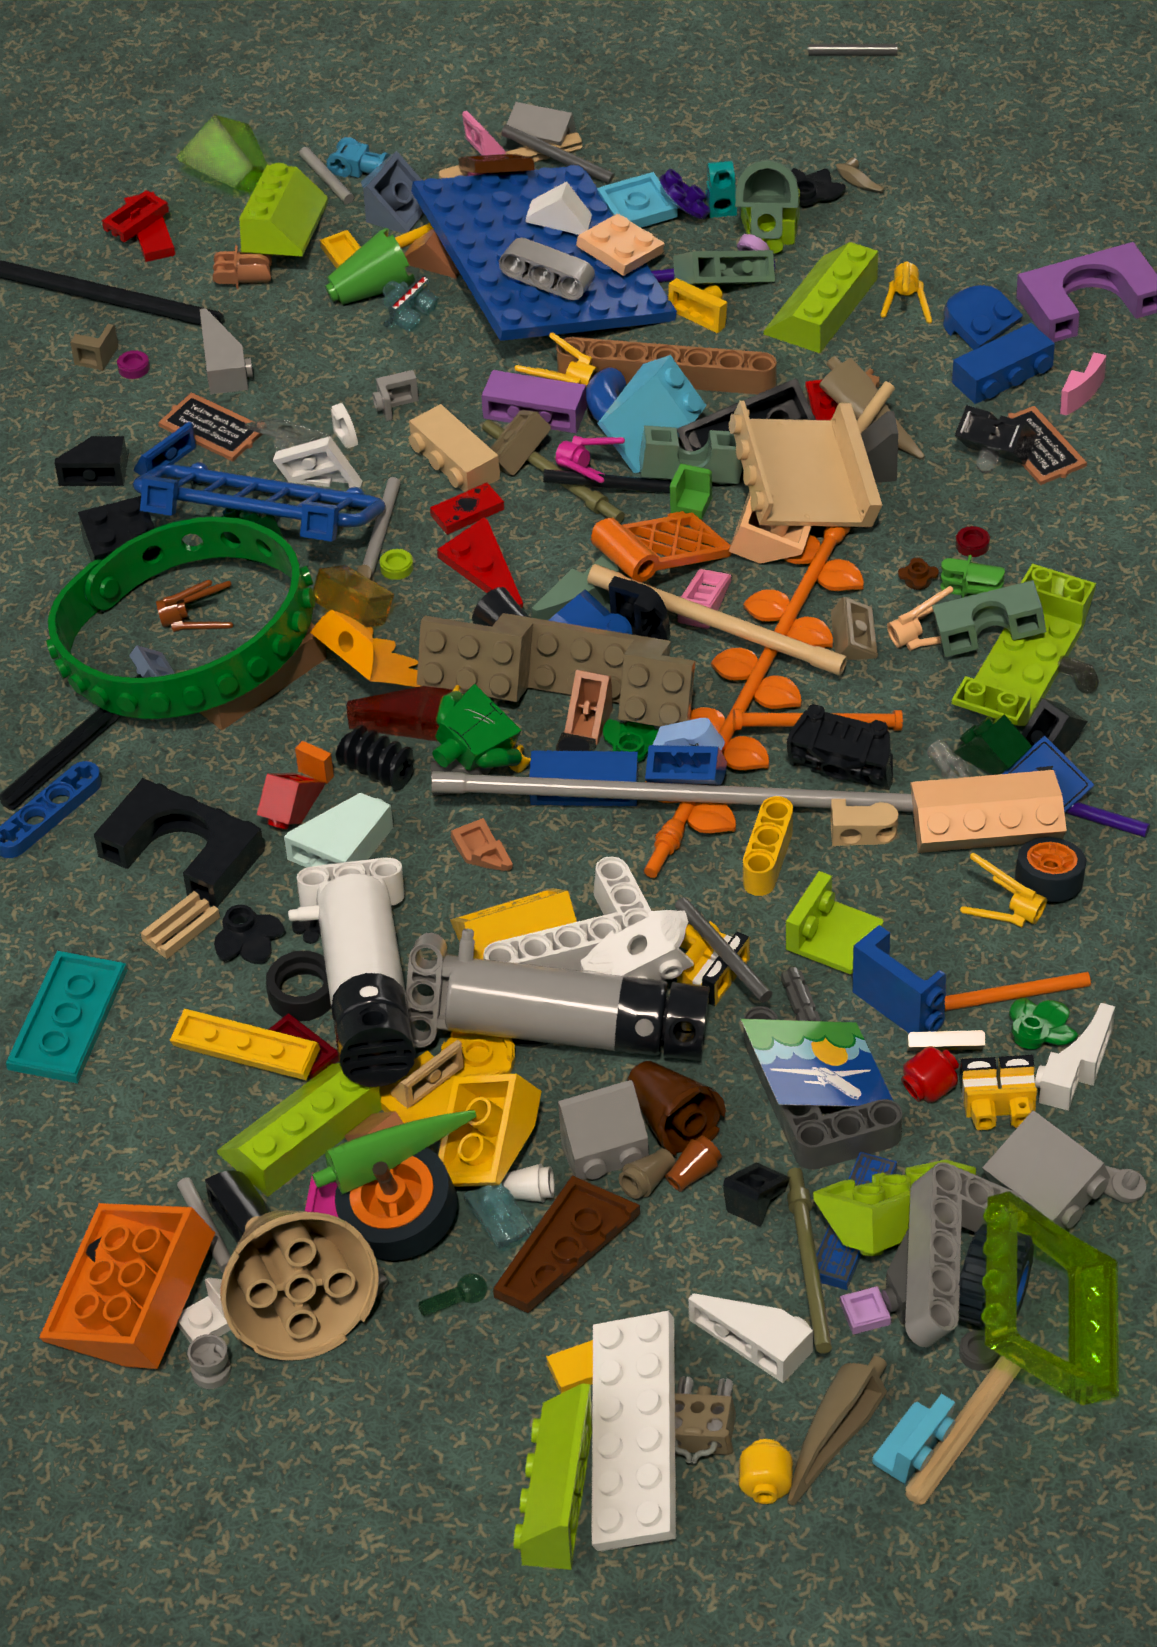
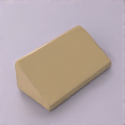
(429, 1075)

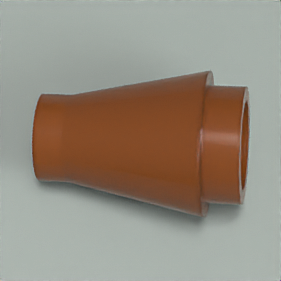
(694, 1162)

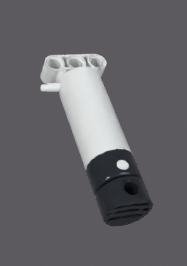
(362, 964)

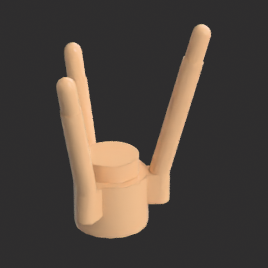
(908, 627)

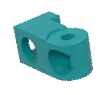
(721, 187)

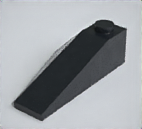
(780, 402)

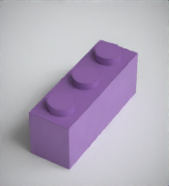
(557, 401)

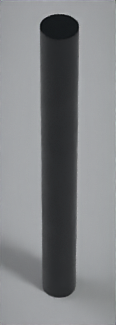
(610, 481)

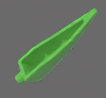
(353, 1161)

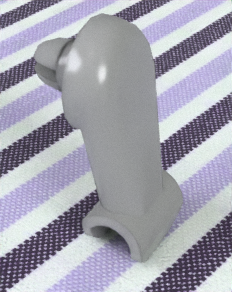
(1125, 1185)

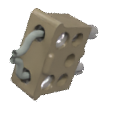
(703, 1420)

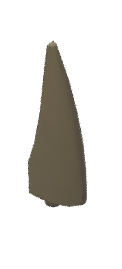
(852, 385)
(841, 1414)

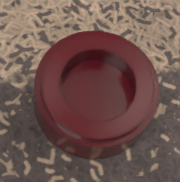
(972, 541)

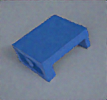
(894, 989)

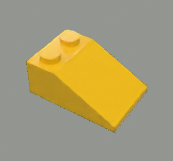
(489, 1143)

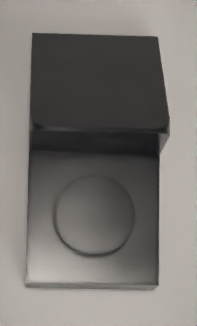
(750, 1191)

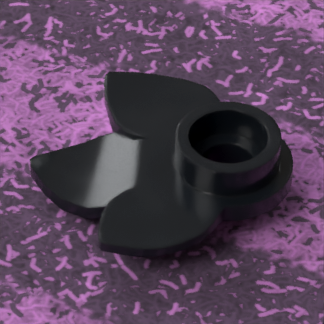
(817, 186)
(247, 939)

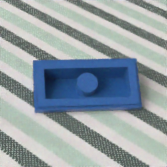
(168, 450)

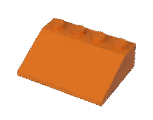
(135, 1289)

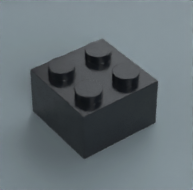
(113, 525)

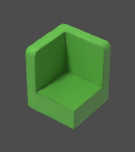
(691, 490)

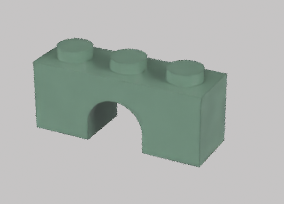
(662, 455)
(1011, 607)

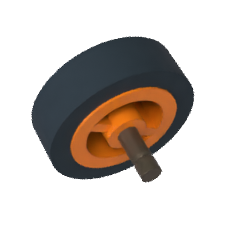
(402, 1208)

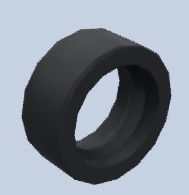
(300, 1007)

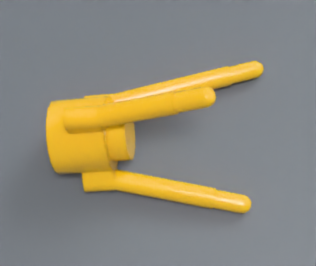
(906, 282)
(576, 372)
(1025, 902)

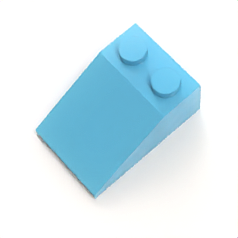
(653, 397)

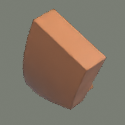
(479, 846)

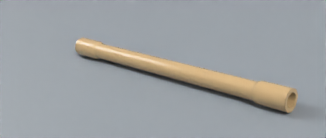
(815, 655)

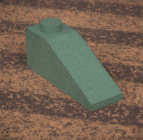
(724, 267)

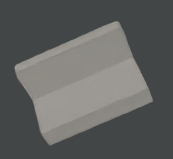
(542, 122)

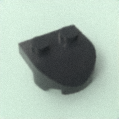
(641, 607)

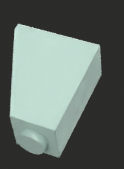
(342, 833)

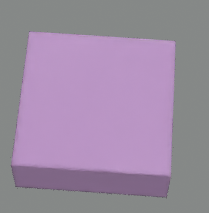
(865, 1310)

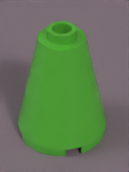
(369, 270)

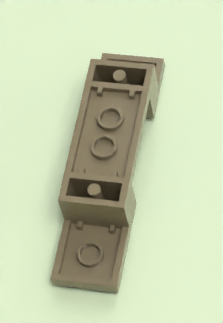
(545, 656)

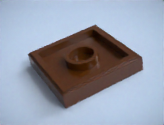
(496, 163)

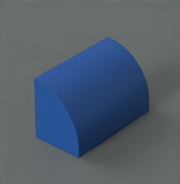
(685, 765)

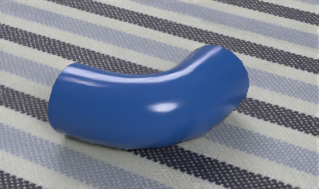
(603, 391)

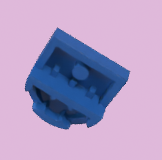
(979, 315)

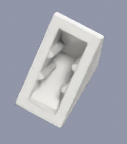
(560, 210)

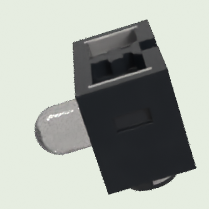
(994, 437)

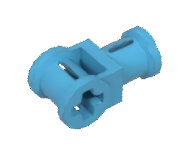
(355, 158)

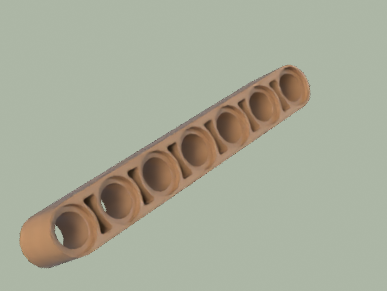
(704, 367)

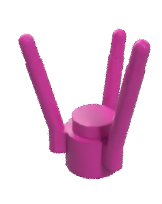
(576, 457)

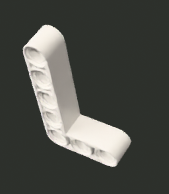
(568, 944)

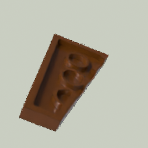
(565, 1238)

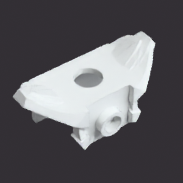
(656, 936)

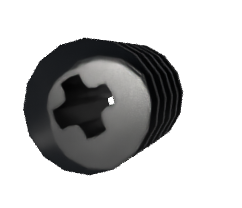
(376, 757)

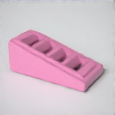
(706, 595)

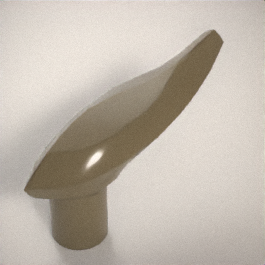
(855, 177)

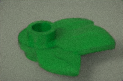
(629, 736)
(1040, 1023)

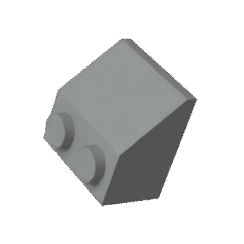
(602, 1130)

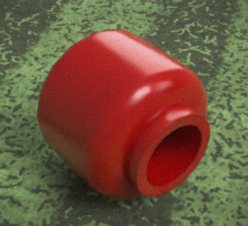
(930, 1074)

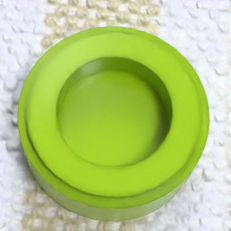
(396, 564)

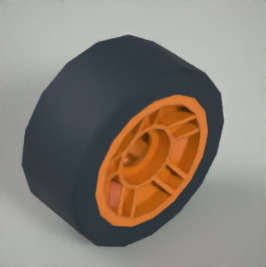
(1051, 868)

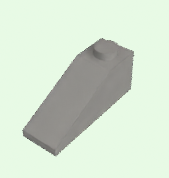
(224, 357)

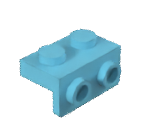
(914, 1437)

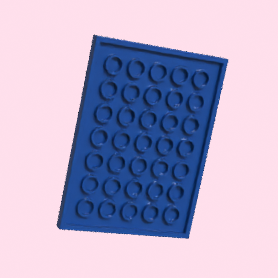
(487, 212)

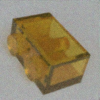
(352, 594)

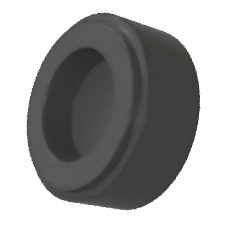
(975, 1353)

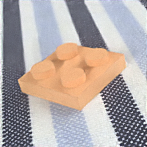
(620, 244)

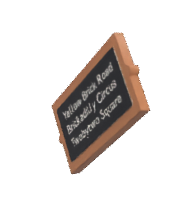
(213, 426)
(1051, 452)

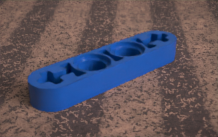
(51, 812)

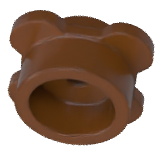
(918, 574)

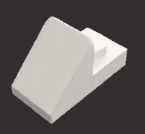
(205, 1315)

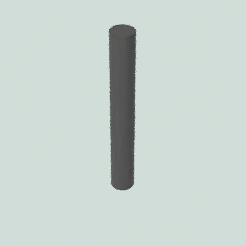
(852, 50)

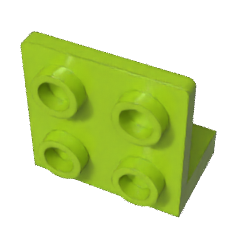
(826, 928)

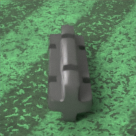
(799, 995)

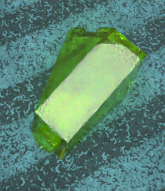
(226, 153)

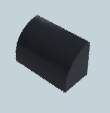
(234, 1200)

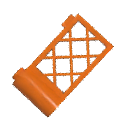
(638, 555)

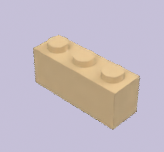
(453, 449)

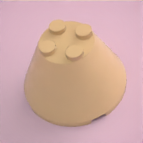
(298, 1284)

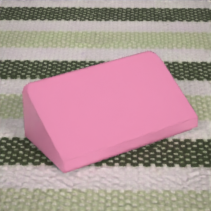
(479, 137)

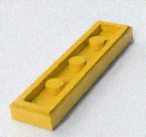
(245, 1044)

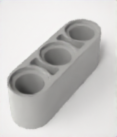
(547, 268)

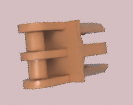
(241, 267)

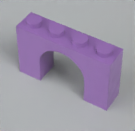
(1116, 269)

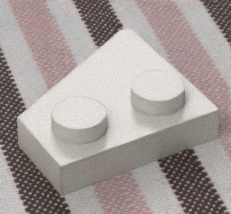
(316, 464)

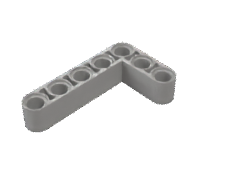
(938, 1208)

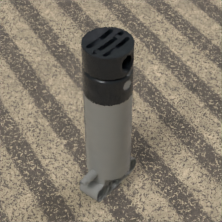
(552, 1004)

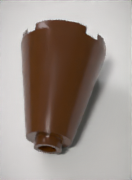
(676, 1105)

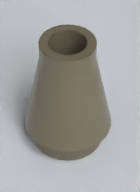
(643, 1175)

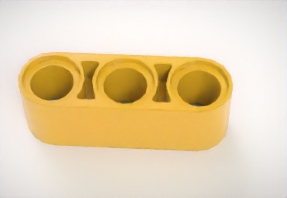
(767, 846)

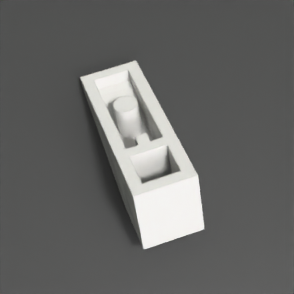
(756, 1332)

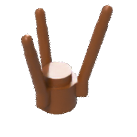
(173, 608)

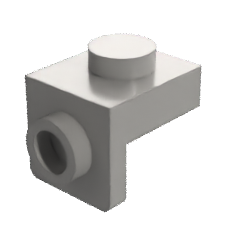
(395, 391)

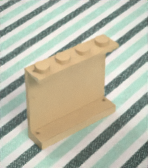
(806, 470)

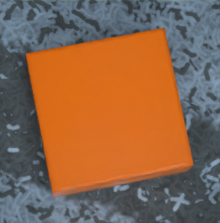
(314, 762)

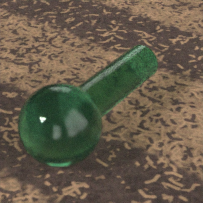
(470, 1289)

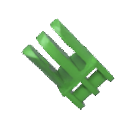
(970, 577)

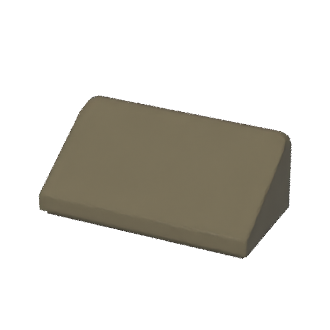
(520, 440)
(854, 630)

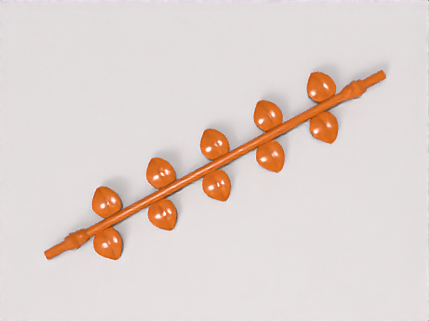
(770, 692)

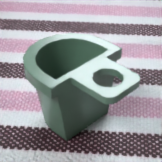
(767, 189)

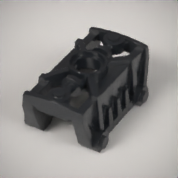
(842, 747)

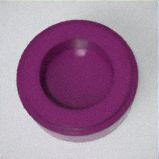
(133, 364)

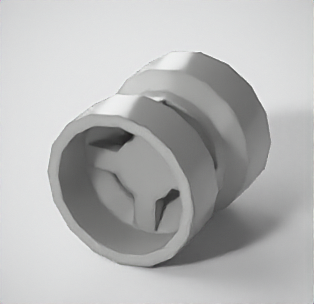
(209, 1361)

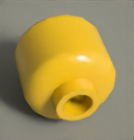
(765, 1470)

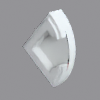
(343, 426)

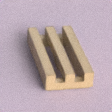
(176, 922)

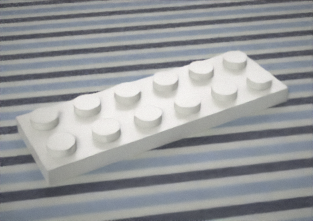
(633, 1432)

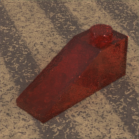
(400, 712)

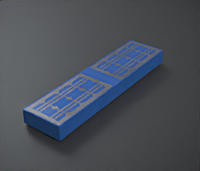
(834, 1259)

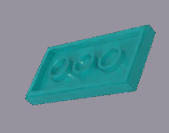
(66, 1017)

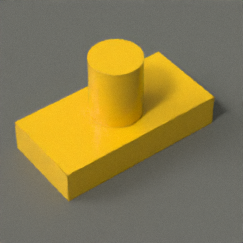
(699, 305)

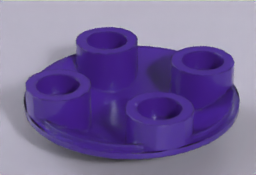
(684, 197)

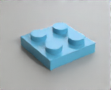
(639, 200)

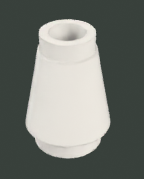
(531, 1183)

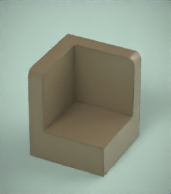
(95, 352)

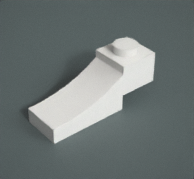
(1076, 1063)

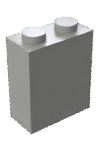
(1048, 1170)

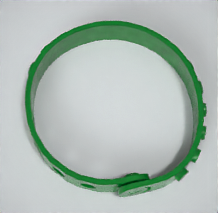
(198, 688)

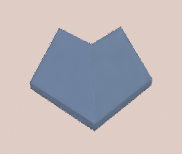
(389, 195)

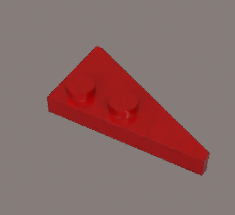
(479, 559)

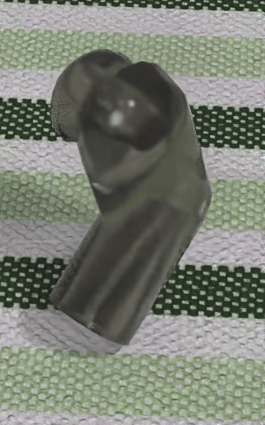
(1082, 673)

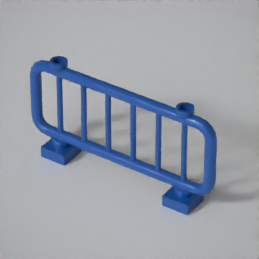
(317, 519)

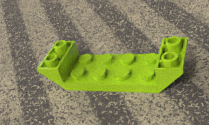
(1024, 669)

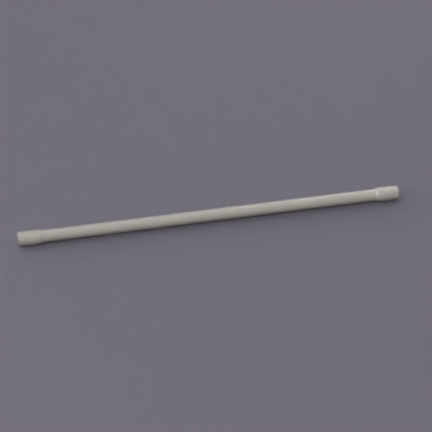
(461, 783)

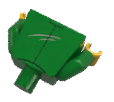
(476, 733)

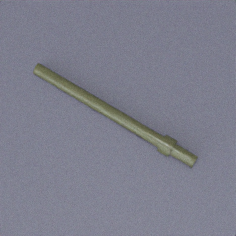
(593, 499)
(800, 1204)

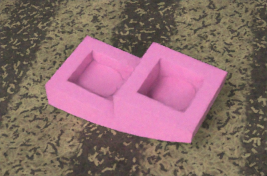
(1083, 386)

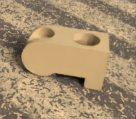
(862, 823)

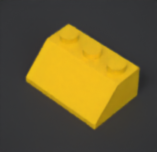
(516, 918)

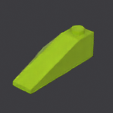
(873, 1213)

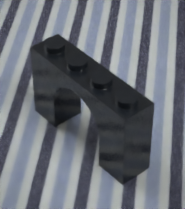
(156, 811)

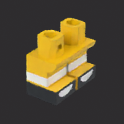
(708, 966)
(981, 1093)

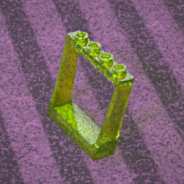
(1093, 1302)

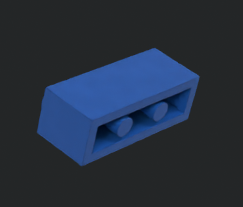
(1003, 363)
(586, 766)

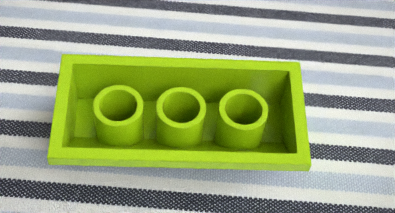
(281, 212)
(826, 297)
(300, 1129)
(556, 1480)

